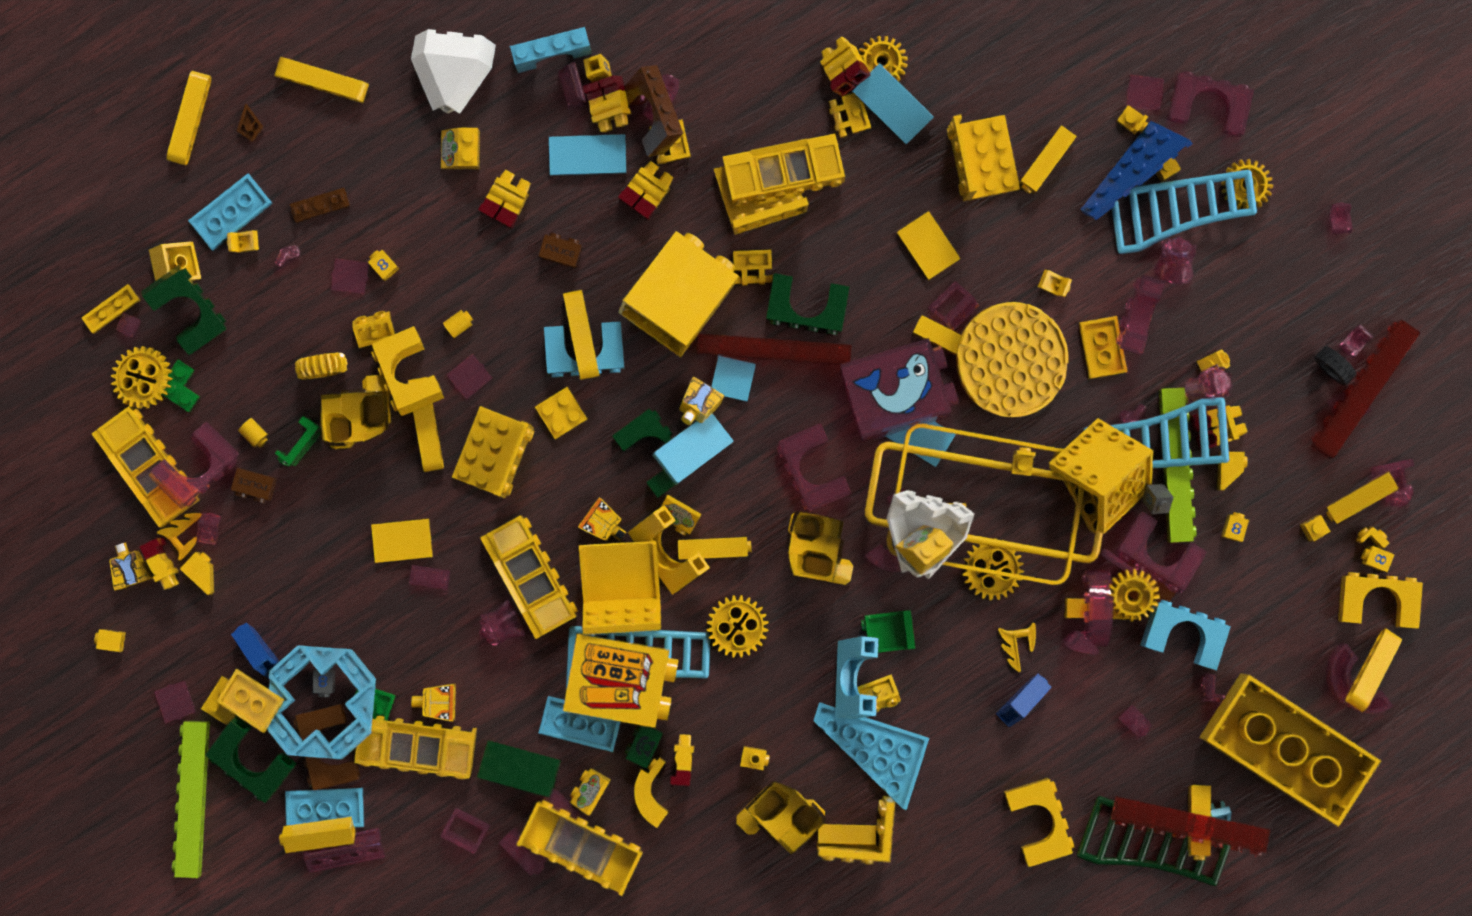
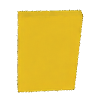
(928, 245)
(1100, 347)
(402, 540)
(250, 700)

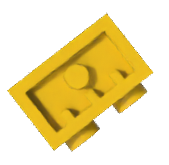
(372, 328)
(884, 690)

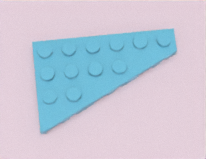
(881, 750)

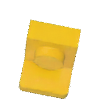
(1132, 120)
(1022, 461)

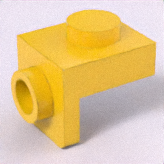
(242, 241)
(1054, 283)
(1219, 357)
(1377, 537)

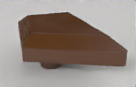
(249, 124)

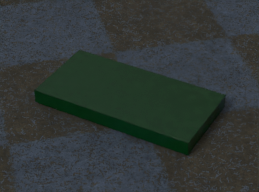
(519, 768)

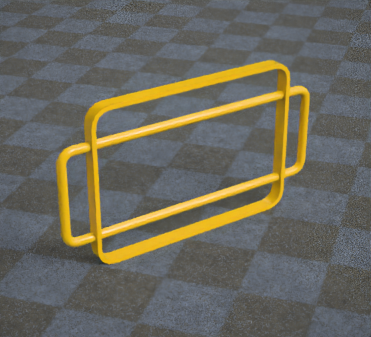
(905, 448)

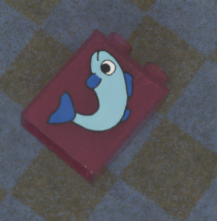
(898, 389)

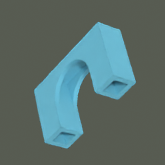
(570, 42)
(609, 359)
(1212, 633)
(850, 656)

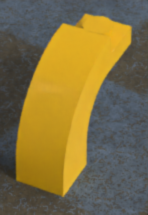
(647, 805)

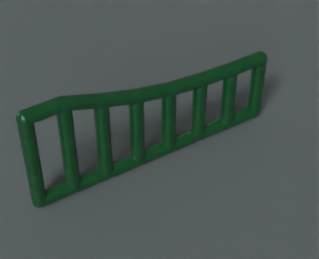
(1159, 864)

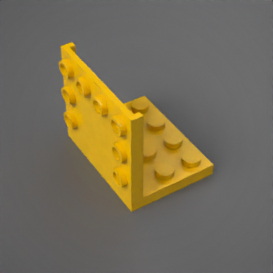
(983, 157)
(758, 214)
(493, 452)
(1108, 467)
(620, 587)
(866, 853)

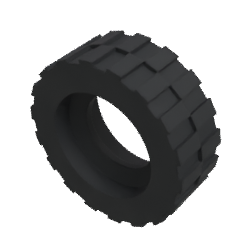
(1335, 365)

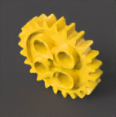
(136, 393)
(1000, 585)
(723, 615)

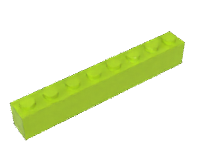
(1178, 478)
(191, 799)

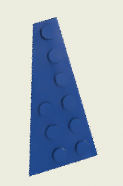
(1136, 166)

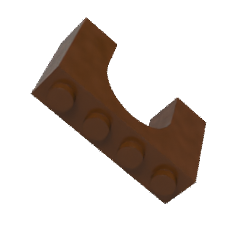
(666, 129)
(320, 773)

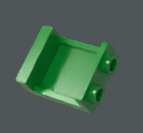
(303, 445)
(892, 630)

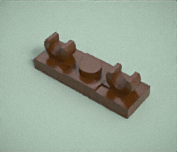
(320, 205)

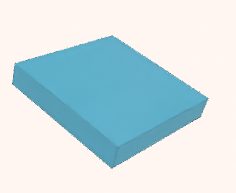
(733, 378)

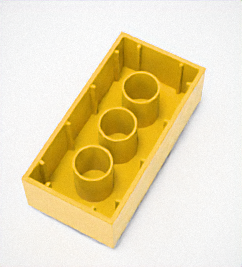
(1290, 749)

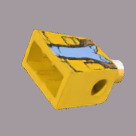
(699, 402)
(128, 568)

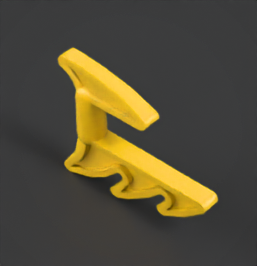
(172, 534)
(1010, 638)

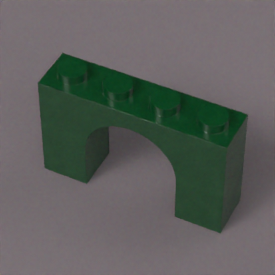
(178, 284)
(829, 320)
(642, 427)
(225, 755)

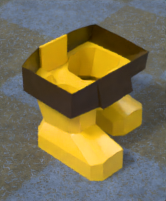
(355, 414)
(818, 549)
(782, 816)

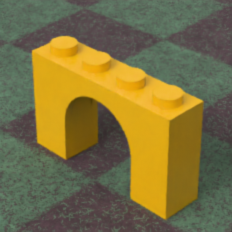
(406, 396)
(672, 573)
(1407, 595)
(1057, 842)

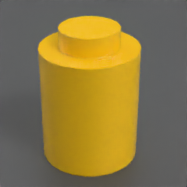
(458, 323)
(253, 433)

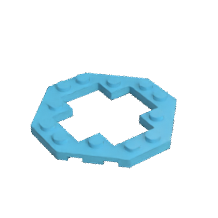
(360, 704)

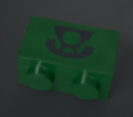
(643, 745)

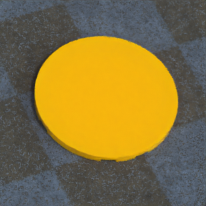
(1012, 359)

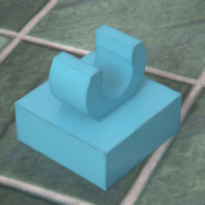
(1221, 813)

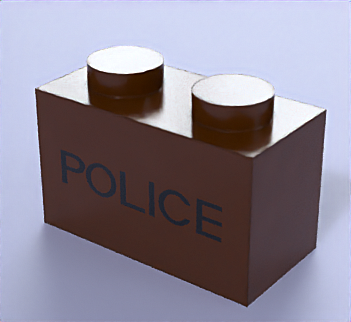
(560, 251)
(253, 484)

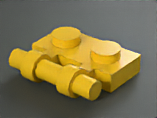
(855, 112)
(753, 260)

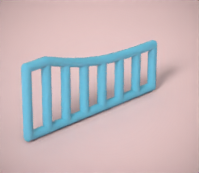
(1195, 220)
(1182, 414)
(649, 635)

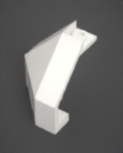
(451, 67)
(911, 512)

